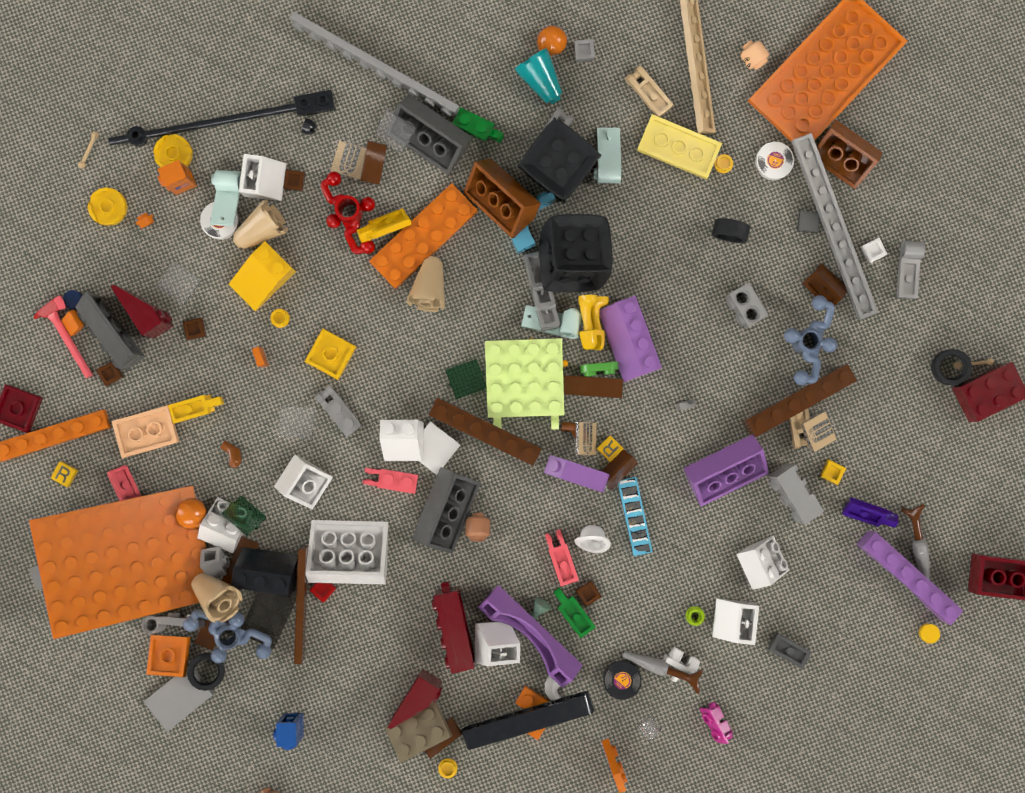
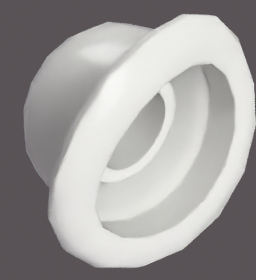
(593, 539)

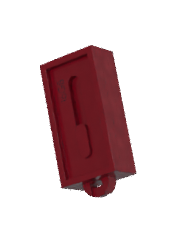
(454, 628)

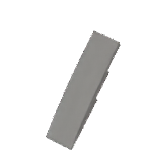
(543, 300)

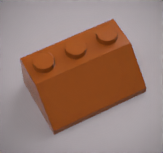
(847, 154)

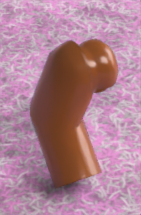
(234, 454)

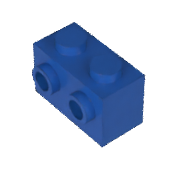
(289, 730)

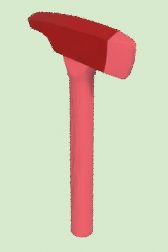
(51, 311)

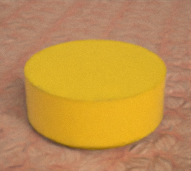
(929, 633)

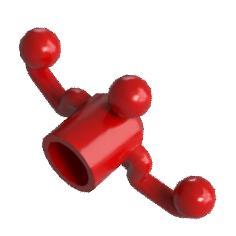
(351, 223)

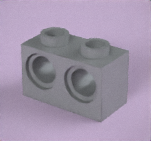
(750, 303)

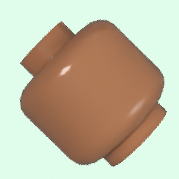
(477, 527)

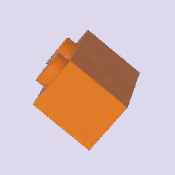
(176, 177)

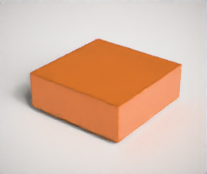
(72, 322)
(260, 357)

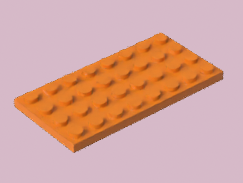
(827, 70)

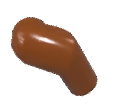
(569, 427)

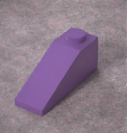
(576, 473)

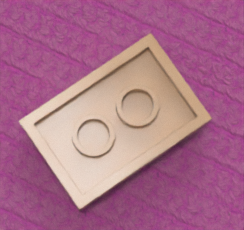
(145, 432)

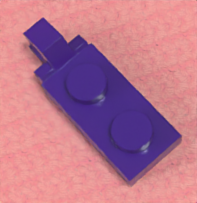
(869, 513)

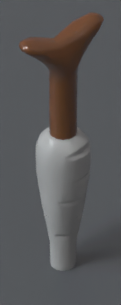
(919, 545)
(662, 668)

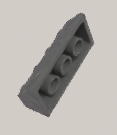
(433, 135)
(109, 331)
(446, 510)

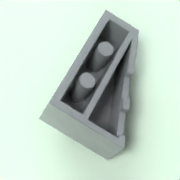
(795, 493)

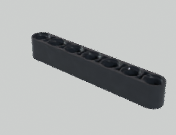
(528, 720)

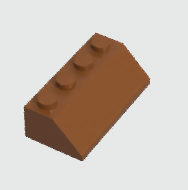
(501, 197)

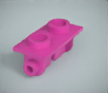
(721, 731)

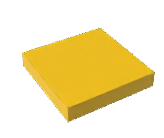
(330, 354)

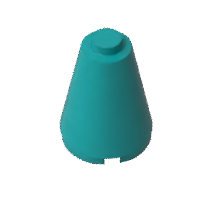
(541, 76)

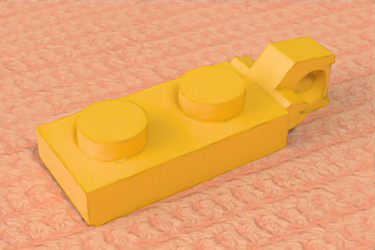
(384, 225)
(193, 408)

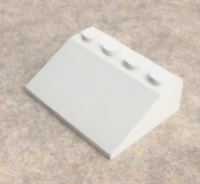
(347, 552)

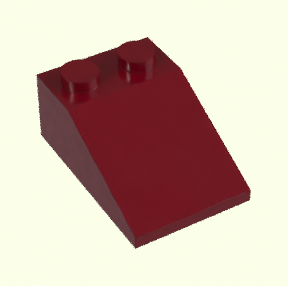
(147, 317)
(420, 695)

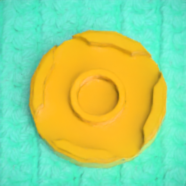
(172, 148)
(107, 206)

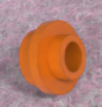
(145, 220)

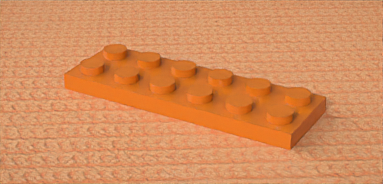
(424, 236)

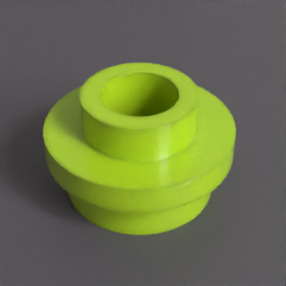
(699, 620)

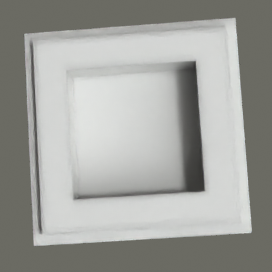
(874, 250)

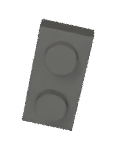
(789, 650)

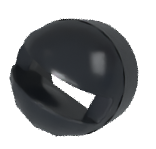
(308, 127)

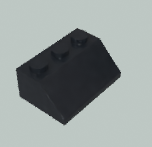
(265, 571)

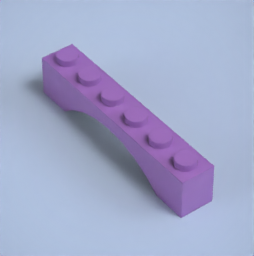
(910, 576)
(558, 661)

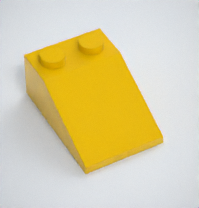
(261, 276)

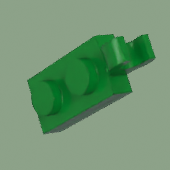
(477, 126)
(574, 614)

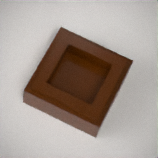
(294, 180)
(194, 329)
(109, 374)
(588, 593)

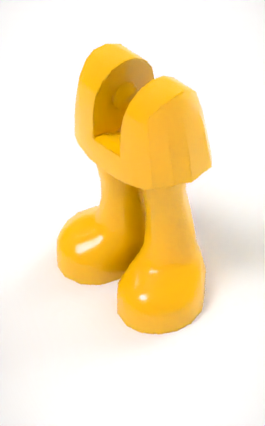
(592, 335)

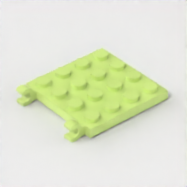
(524, 379)

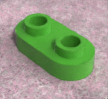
(591, 369)

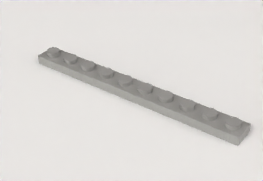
(367, 61)
(834, 226)

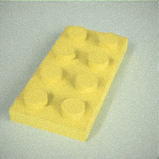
(679, 147)

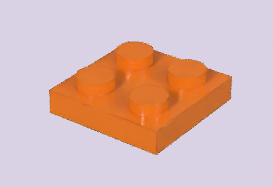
(168, 655)

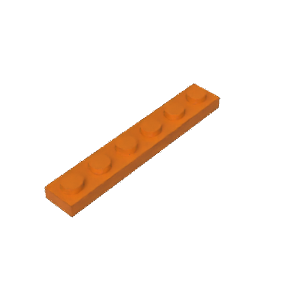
(54, 435)

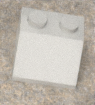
(402, 440)
(303, 482)

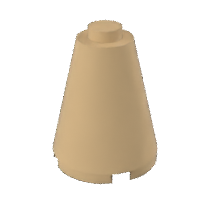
(260, 226)
(428, 287)
(216, 597)

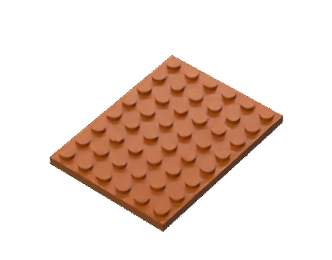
(116, 561)

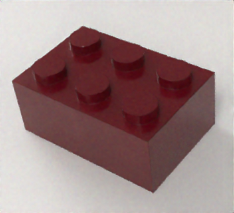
(990, 392)
(997, 576)

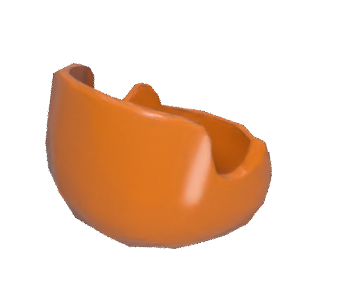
(553, 39)
(191, 513)

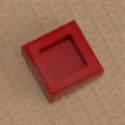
(322, 590)

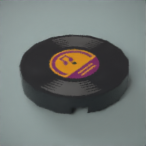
(622, 680)

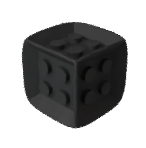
(559, 160)
(575, 253)

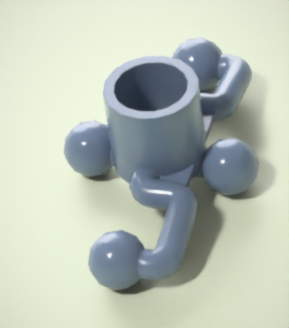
(816, 331)
(239, 637)

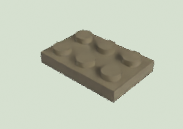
(419, 732)

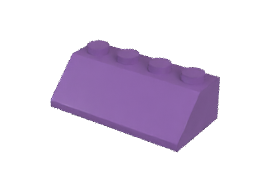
(629, 338)
(726, 470)

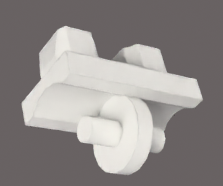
(674, 660)

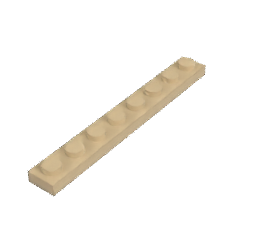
(697, 66)

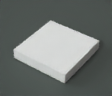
(437, 448)

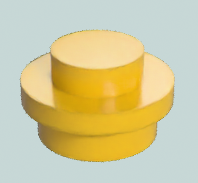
(723, 163)
(280, 318)
(447, 768)

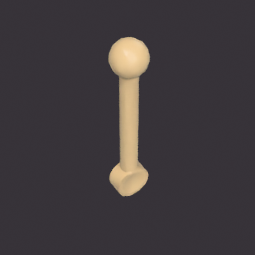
(94, 136)
(957, 365)

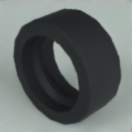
(731, 230)
(966, 362)
(202, 686)

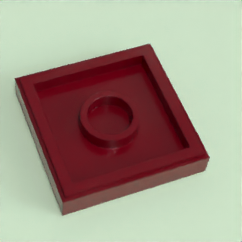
(18, 408)

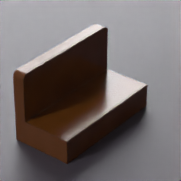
(825, 283)
(619, 468)

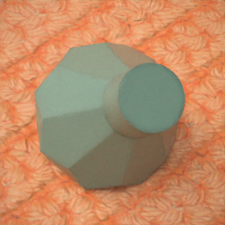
(540, 607)

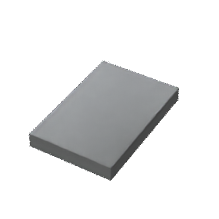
(176, 700)

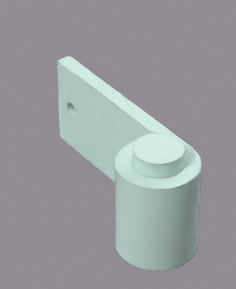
(609, 163)
(226, 197)
(569, 322)

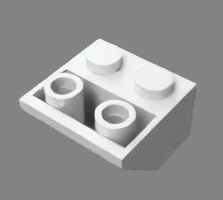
(262, 177)
(218, 529)
(763, 563)
(735, 621)
(496, 644)

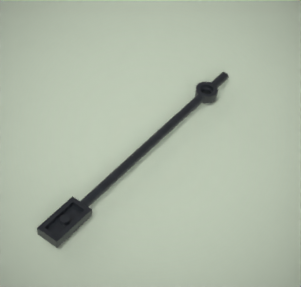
(304, 105)

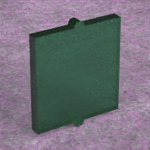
(466, 379)
(244, 515)

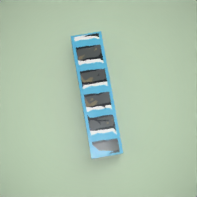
(634, 516)

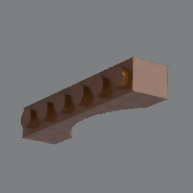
(799, 401)
(485, 431)

